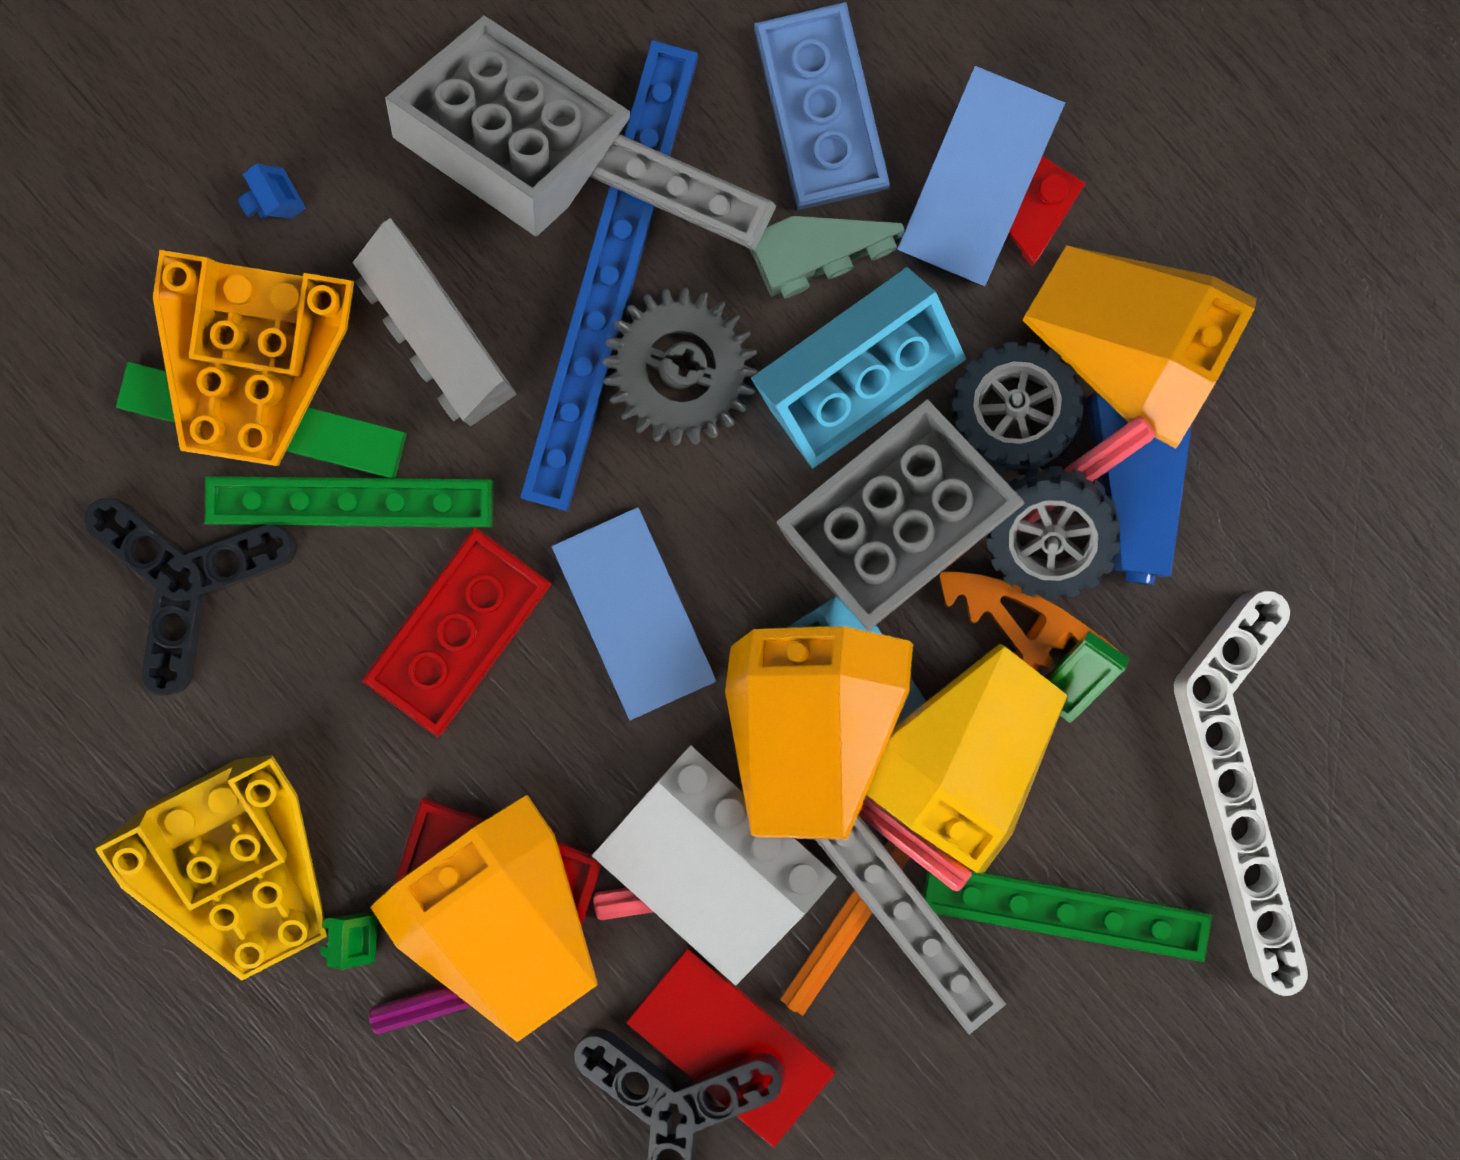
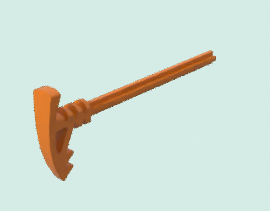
(982, 594)

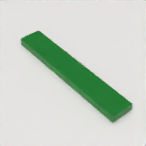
(318, 436)
(349, 502)
(1073, 914)

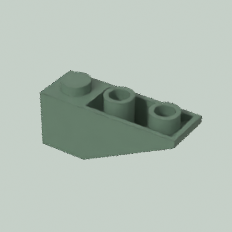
(814, 246)

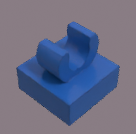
(270, 193)

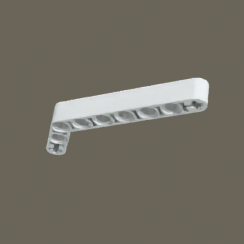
(1244, 797)

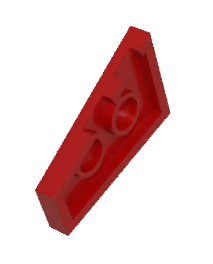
(1043, 208)

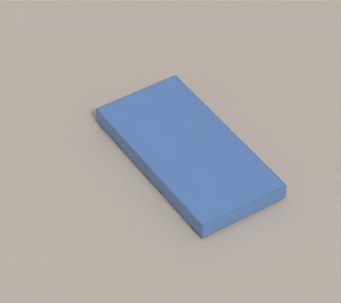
(821, 106)
(980, 175)
(634, 613)

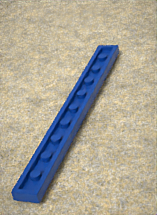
(606, 288)

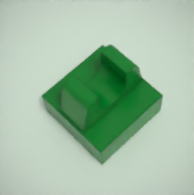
(350, 940)

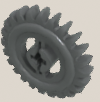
(723, 381)

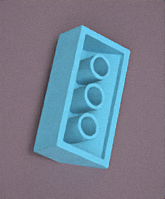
(860, 366)

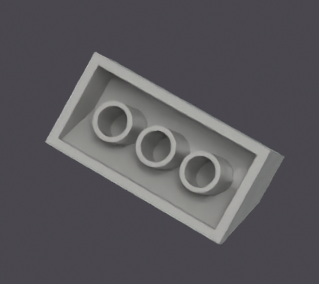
(431, 325)

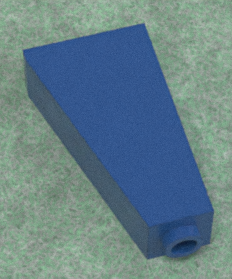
(1146, 497)

